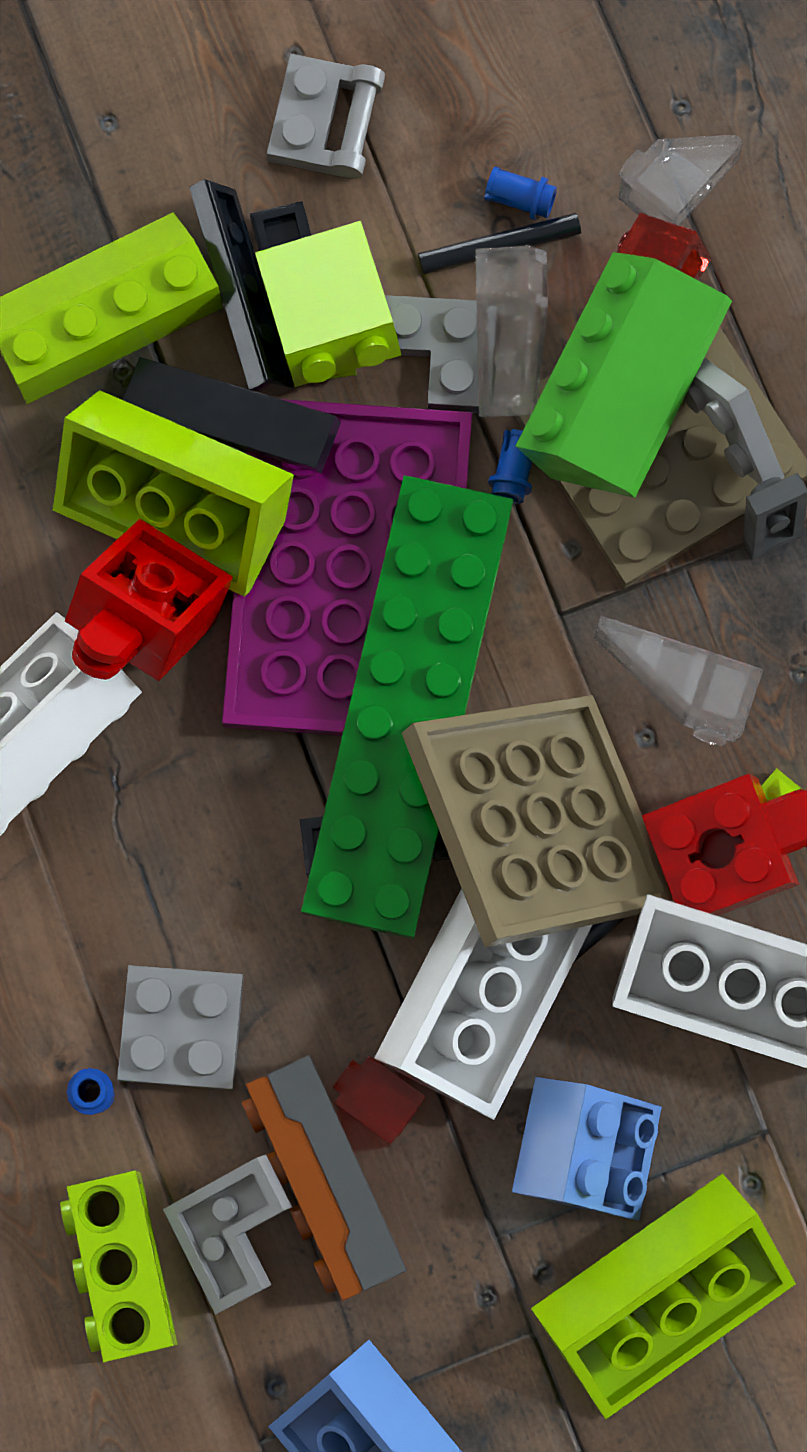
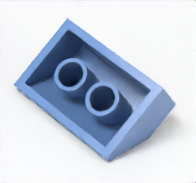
(361, 1410)

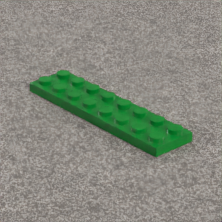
(411, 670)

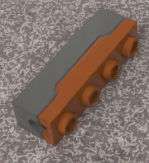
(325, 1178)

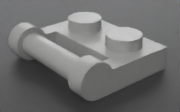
(308, 111)

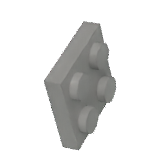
(180, 1027)

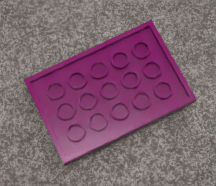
(310, 608)

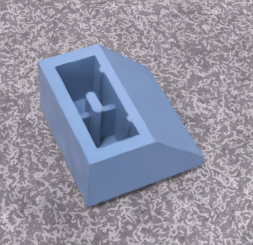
(587, 1148)

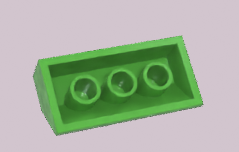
(623, 375)

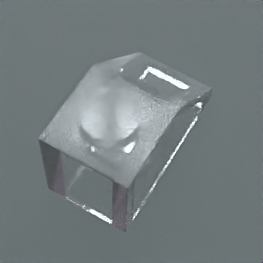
(676, 174)

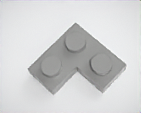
(449, 336)
(735, 416)
(214, 1226)

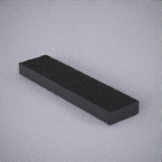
(242, 288)
(234, 414)

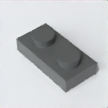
(774, 514)

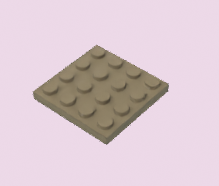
(687, 489)
(536, 818)

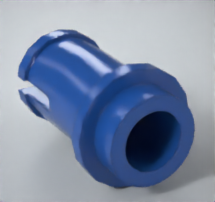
(521, 192)
(512, 470)
(77, 1088)

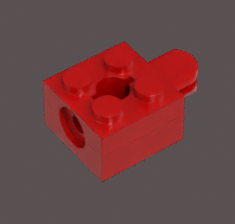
(143, 604)
(728, 844)

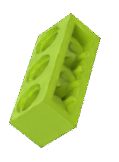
(143, 1289)

